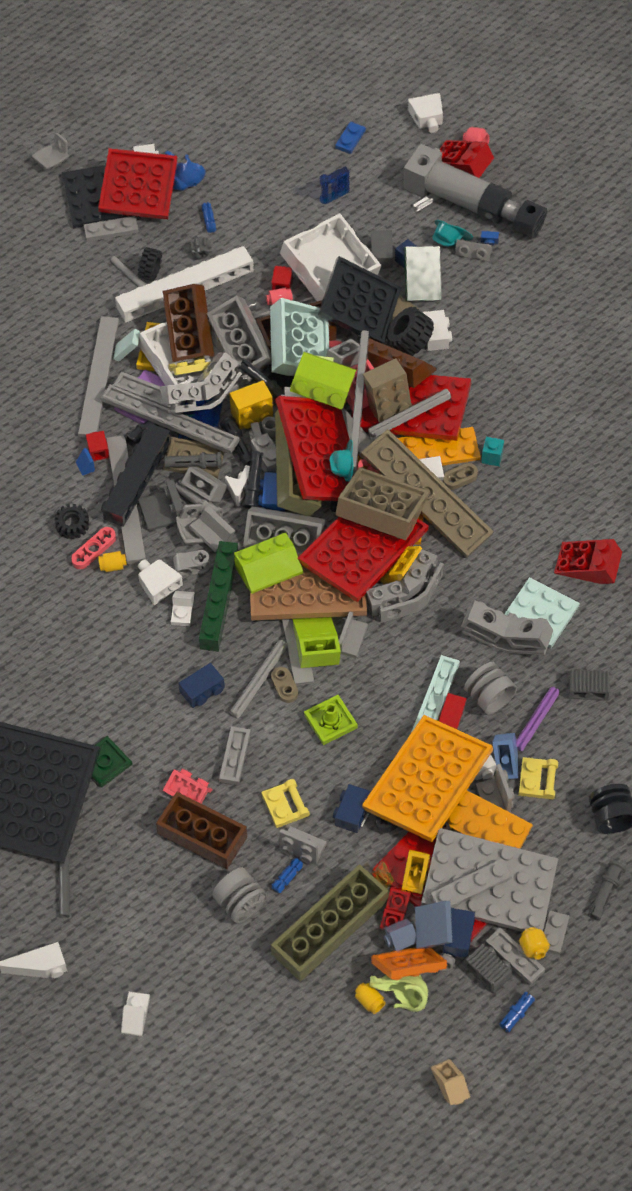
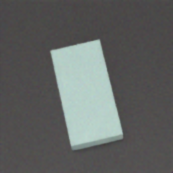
(126, 345)

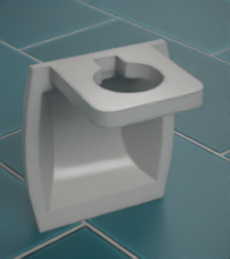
(53, 154)
(184, 522)

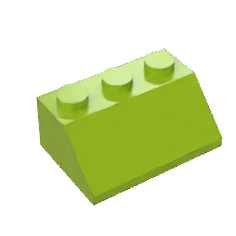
(322, 380)
(268, 563)

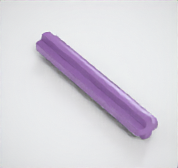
(537, 718)

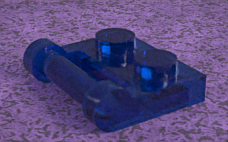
(339, 185)

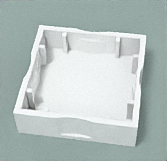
(316, 250)
(156, 347)

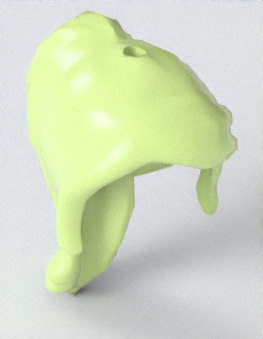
(408, 990)

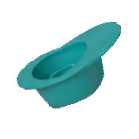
(448, 234)
(342, 462)

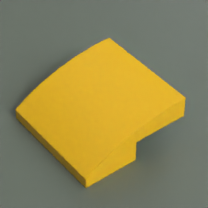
(398, 571)

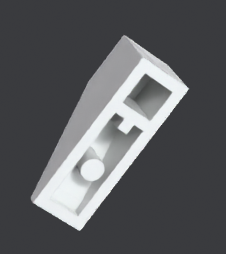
(40, 962)

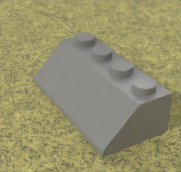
(240, 333)
(268, 523)

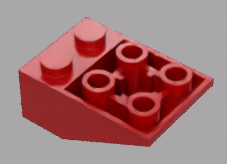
(467, 156)
(589, 560)

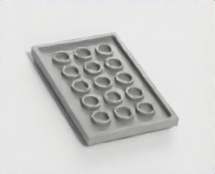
(512, 904)

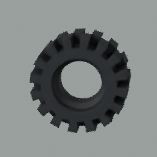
(149, 264)
(74, 530)

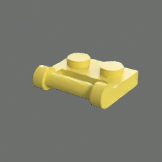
(184, 367)
(531, 778)
(278, 804)

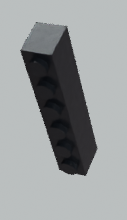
(136, 475)

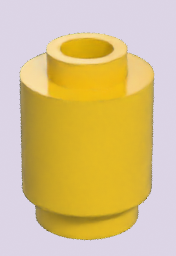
(112, 561)
(369, 998)

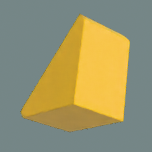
(416, 871)

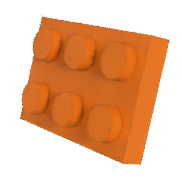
(409, 962)

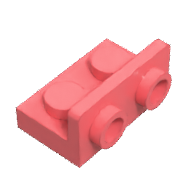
(183, 783)

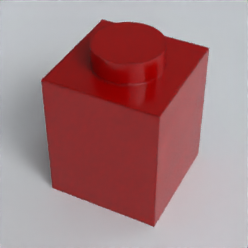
(282, 277)
(97, 445)

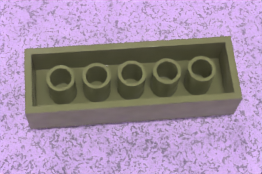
(288, 489)
(329, 922)

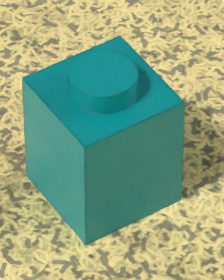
(492, 451)

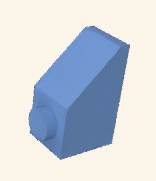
(506, 753)

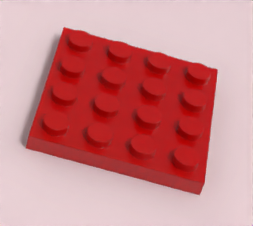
(138, 183)

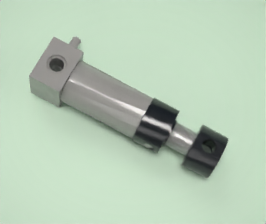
(428, 174)

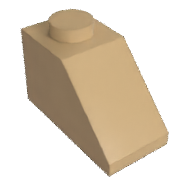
(451, 1082)

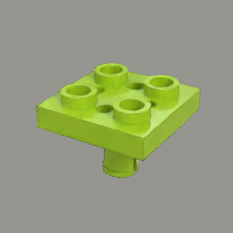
(330, 714)

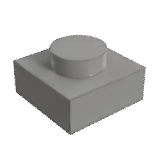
(255, 431)

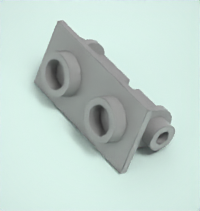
(473, 250)

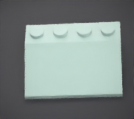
(293, 331)

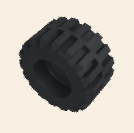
(410, 331)

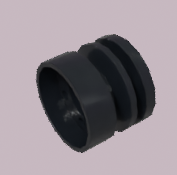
(612, 808)

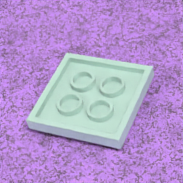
(540, 601)

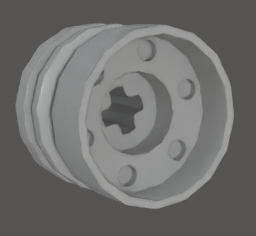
(490, 688)
(239, 895)

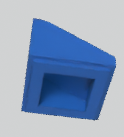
(85, 462)

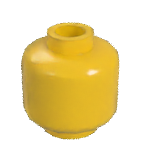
(534, 943)

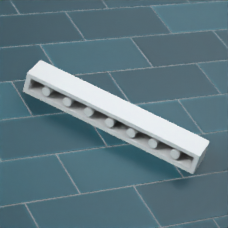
(207, 273)

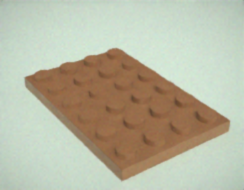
(303, 598)

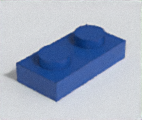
(350, 137)

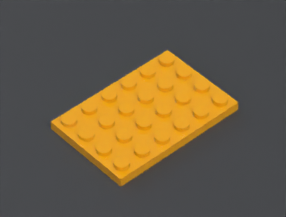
(427, 778)

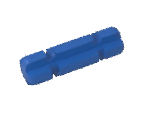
(208, 217)
(287, 875)

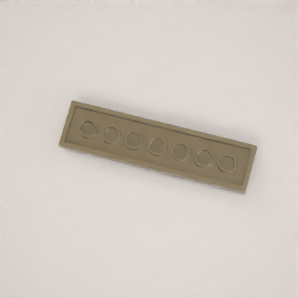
(442, 506)

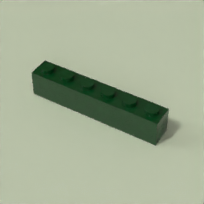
(218, 597)

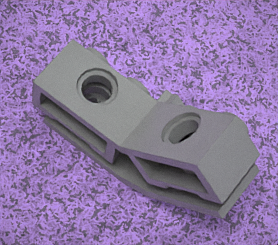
(206, 386)
(401, 591)
(507, 632)

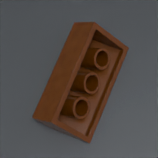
(188, 323)
(415, 369)

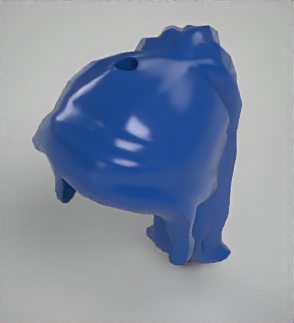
(187, 174)

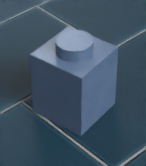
(400, 935)

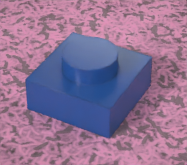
(489, 237)

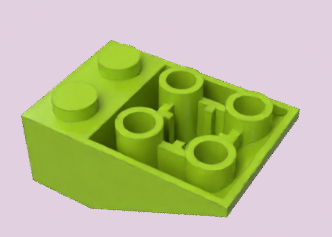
(316, 642)

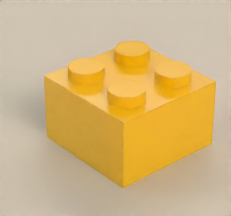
(251, 404)

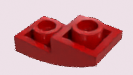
(396, 907)

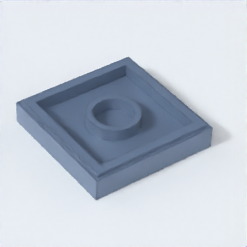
(433, 924)

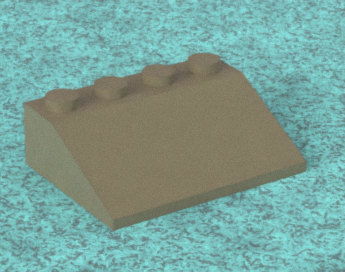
(381, 503)

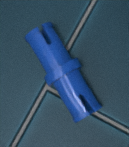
(517, 1012)

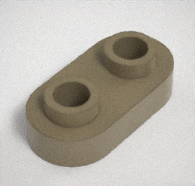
(458, 475)
(284, 683)

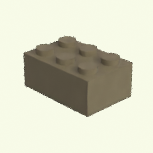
(387, 390)

